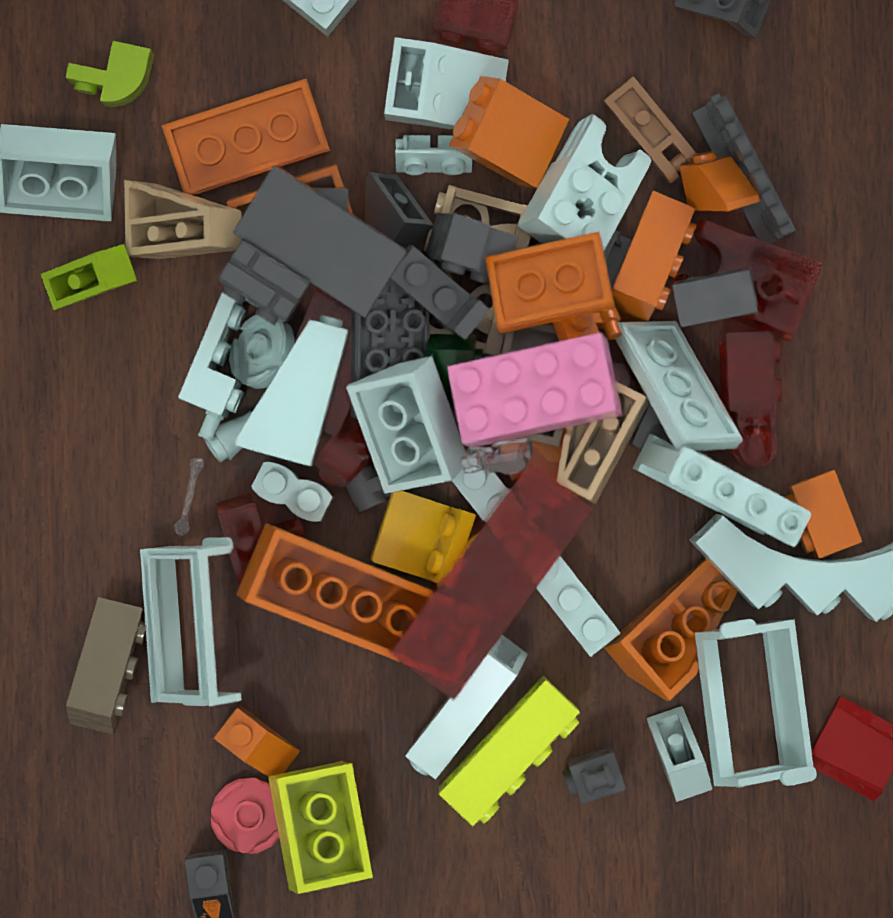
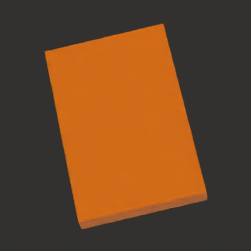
(549, 282)

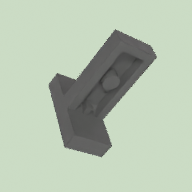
(439, 294)

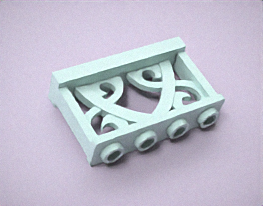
(722, 490)

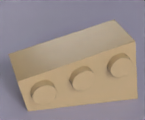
(595, 447)

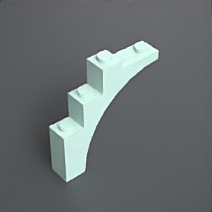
(816, 583)

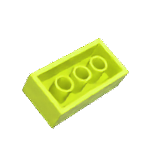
(508, 750)

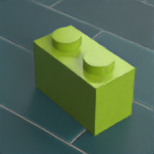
(88, 277)

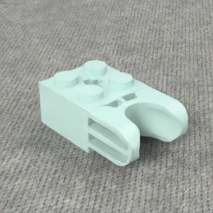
(582, 189)

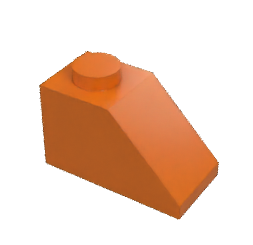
(716, 183)
(256, 743)

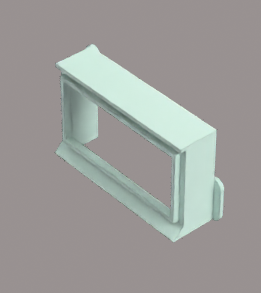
(163, 623)
(786, 698)

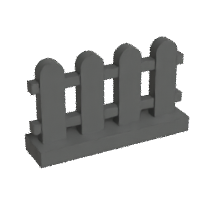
(727, 138)

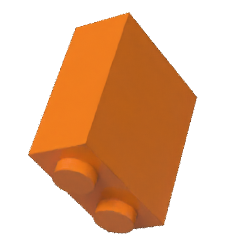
(508, 131)

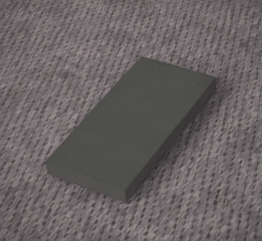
(320, 241)
(389, 334)

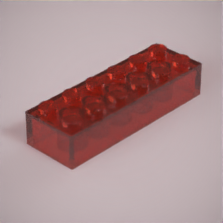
(490, 581)

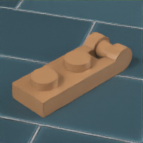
(649, 128)

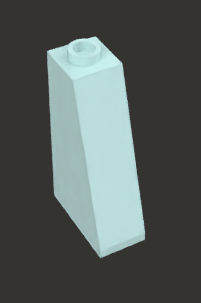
(297, 400)
(460, 717)

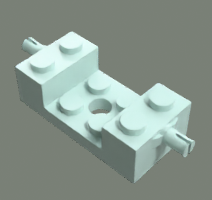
(204, 385)

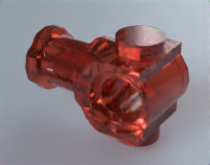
(343, 457)

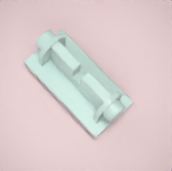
(416, 157)

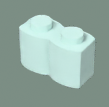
(282, 486)

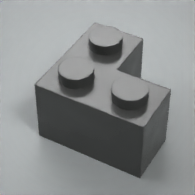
(463, 244)

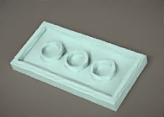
(677, 386)

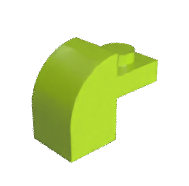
(122, 81)

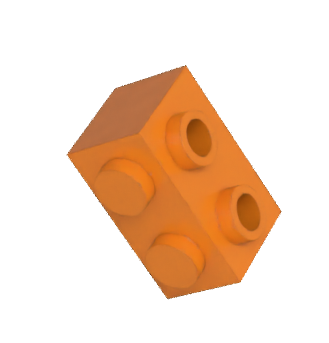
(831, 521)

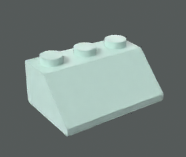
(57, 172)
(408, 425)

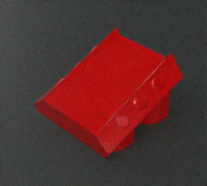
(855, 749)

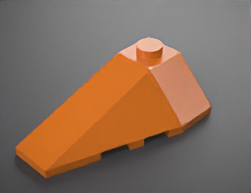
(661, 643)

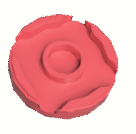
(245, 816)

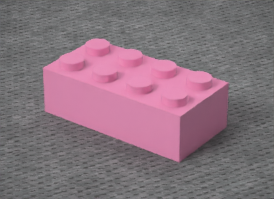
(534, 390)

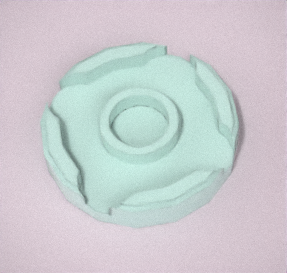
(260, 351)

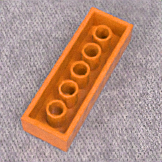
(329, 590)

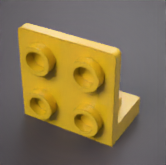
(421, 536)

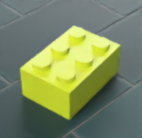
(320, 827)

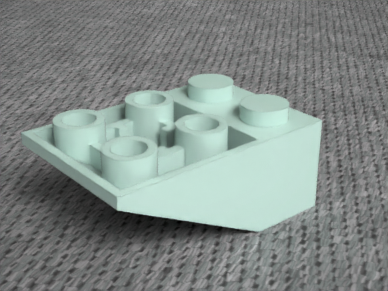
(434, 81)

